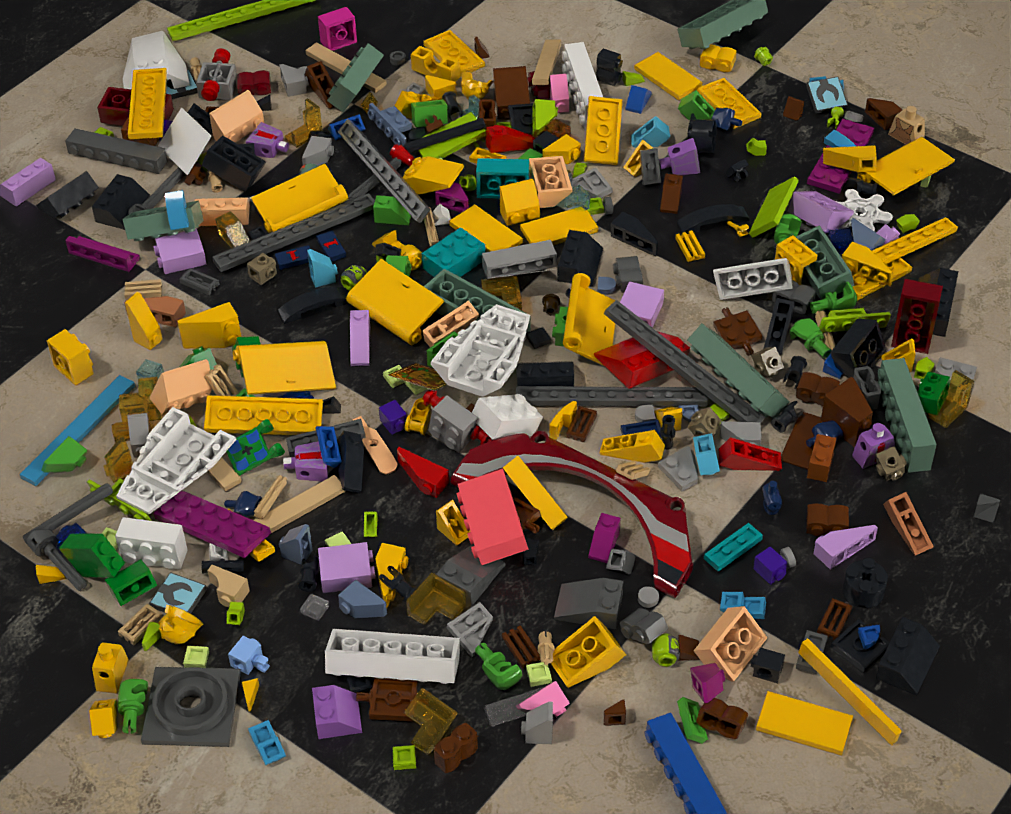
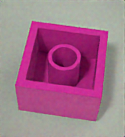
(337, 29)

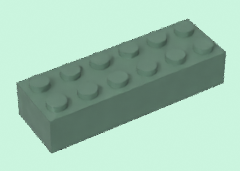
(721, 22)
(458, 291)
(737, 372)
(906, 415)

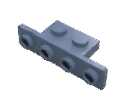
(391, 122)

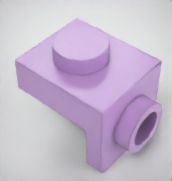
(888, 234)

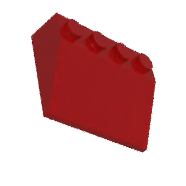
(634, 362)

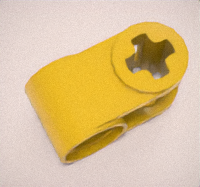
(419, 417)

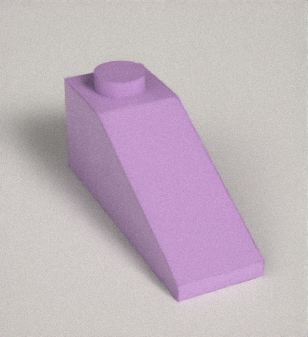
(359, 338)
(842, 544)

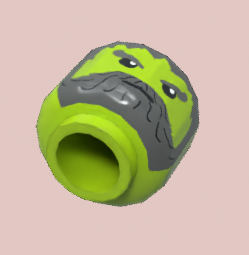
(352, 276)
(665, 650)

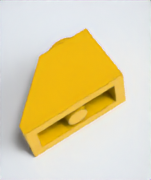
(565, 147)
(103, 718)

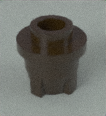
(550, 303)

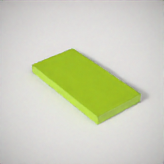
(452, 145)
(773, 207)

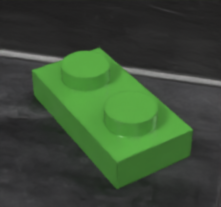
(689, 712)

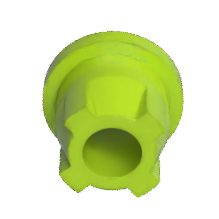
(763, 55)
(468, 182)

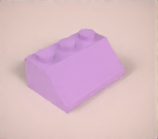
(27, 182)
(819, 210)

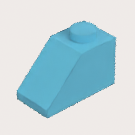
(653, 132)
(321, 269)
(706, 454)

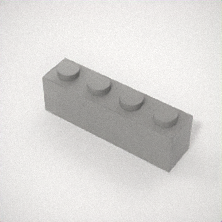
(519, 259)

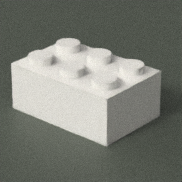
(506, 416)
(152, 542)

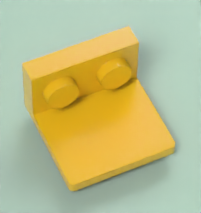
(797, 254)

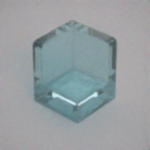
(473, 106)
(578, 197)
(149, 369)

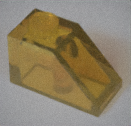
(231, 230)
(118, 461)

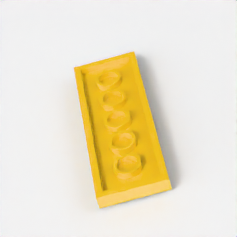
(147, 103)
(243, 414)

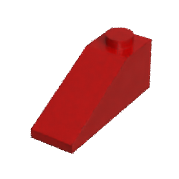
(503, 139)
(747, 456)
(426, 475)

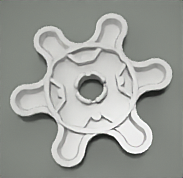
(868, 207)

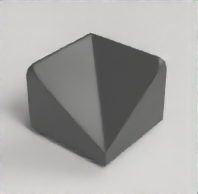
(986, 508)
(621, 561)

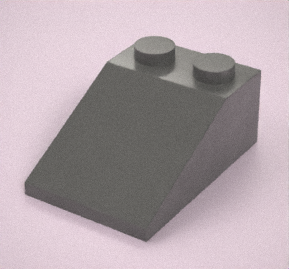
(469, 574)
(590, 598)

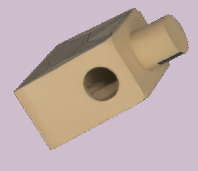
(908, 126)

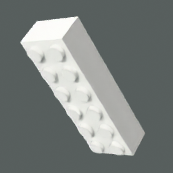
(580, 78)
(392, 656)

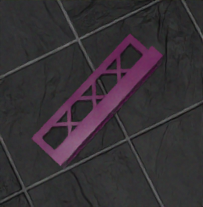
(102, 253)

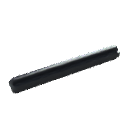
(445, 135)

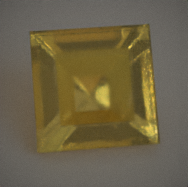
(369, 99)

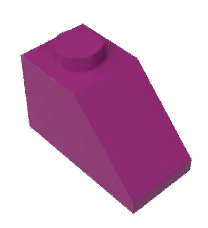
(452, 198)
(605, 537)
(707, 681)

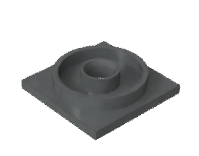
(202, 725)

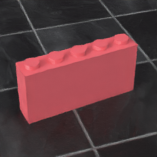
(491, 517)

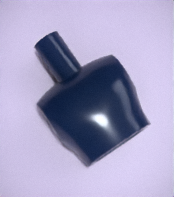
(725, 117)
(828, 428)
(772, 498)
(244, 504)

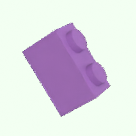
(336, 712)

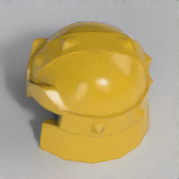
(473, 87)
(178, 625)

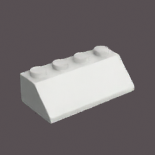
(753, 278)

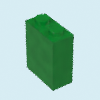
(92, 555)

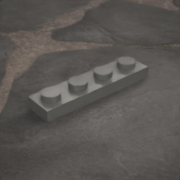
(352, 426)

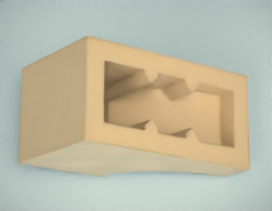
(229, 585)

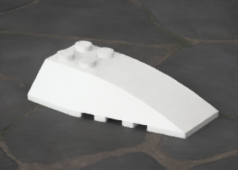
(155, 52)
(484, 353)
(171, 461)

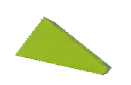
(631, 78)
(579, 169)
(370, 524)
(151, 636)

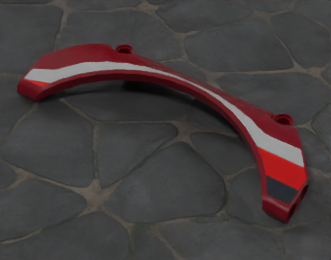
(654, 510)

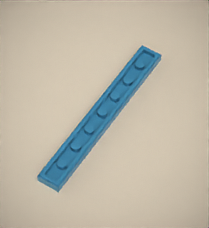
(80, 426)

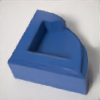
(869, 635)

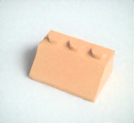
(236, 117)
(550, 180)
(217, 207)
(181, 387)
(731, 642)

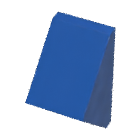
(637, 99)

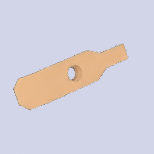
(380, 453)

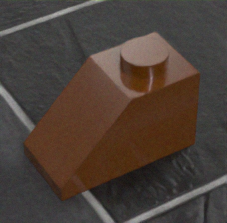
(882, 111)
(671, 193)

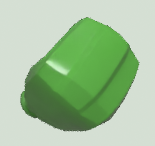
(788, 226)
(830, 302)
(809, 331)
(496, 669)
(130, 701)

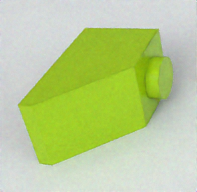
(542, 114)

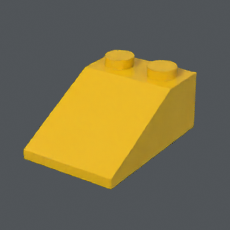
(431, 174)
(210, 328)
(586, 653)

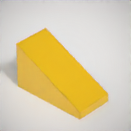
(48, 574)
(250, 690)

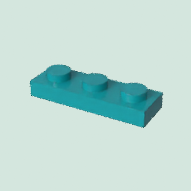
(733, 547)

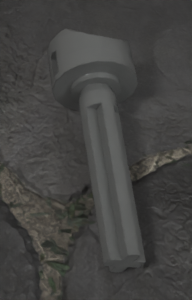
(46, 545)

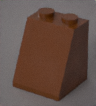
(509, 88)
(848, 409)

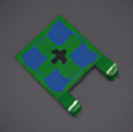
(251, 450)

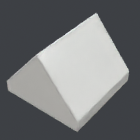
(441, 215)
(217, 553)

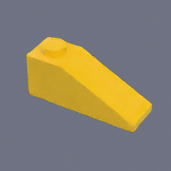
(142, 322)

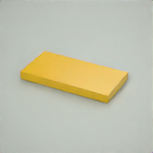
(453, 47)
(668, 75)
(724, 95)
(603, 130)
(558, 225)
(486, 229)
(866, 286)
(804, 723)

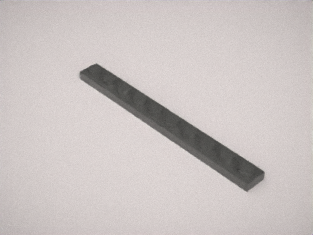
(384, 171)
(294, 232)
(682, 363)
(612, 396)

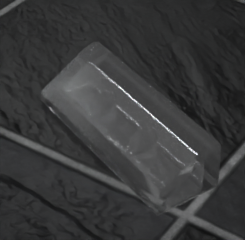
(506, 709)

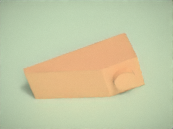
(454, 321)

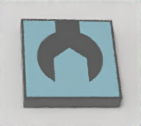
(826, 94)
(178, 592)

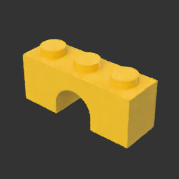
(424, 63)

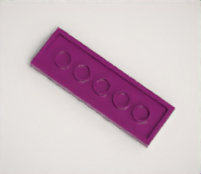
(833, 177)
(213, 523)

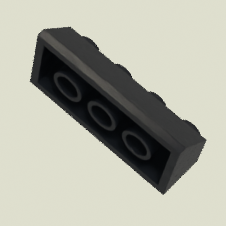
(947, 279)

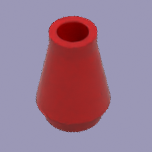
(401, 153)

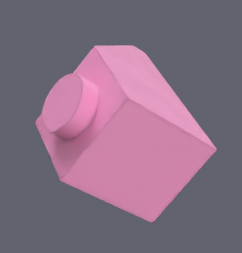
(559, 92)
(549, 693)

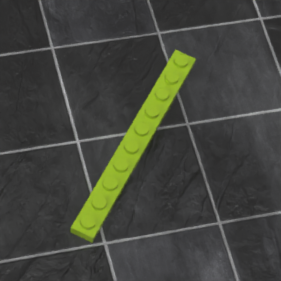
(230, 17)

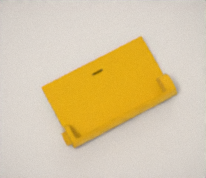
(907, 166)
(299, 198)
(392, 304)
(586, 325)
(285, 367)

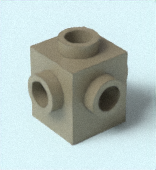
(262, 268)
(767, 361)
(704, 422)
(890, 464)

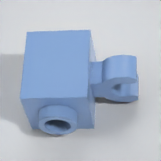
(247, 655)

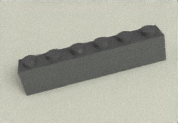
(116, 151)

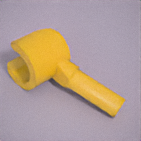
(741, 230)

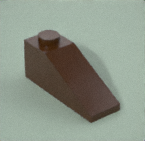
(320, 82)

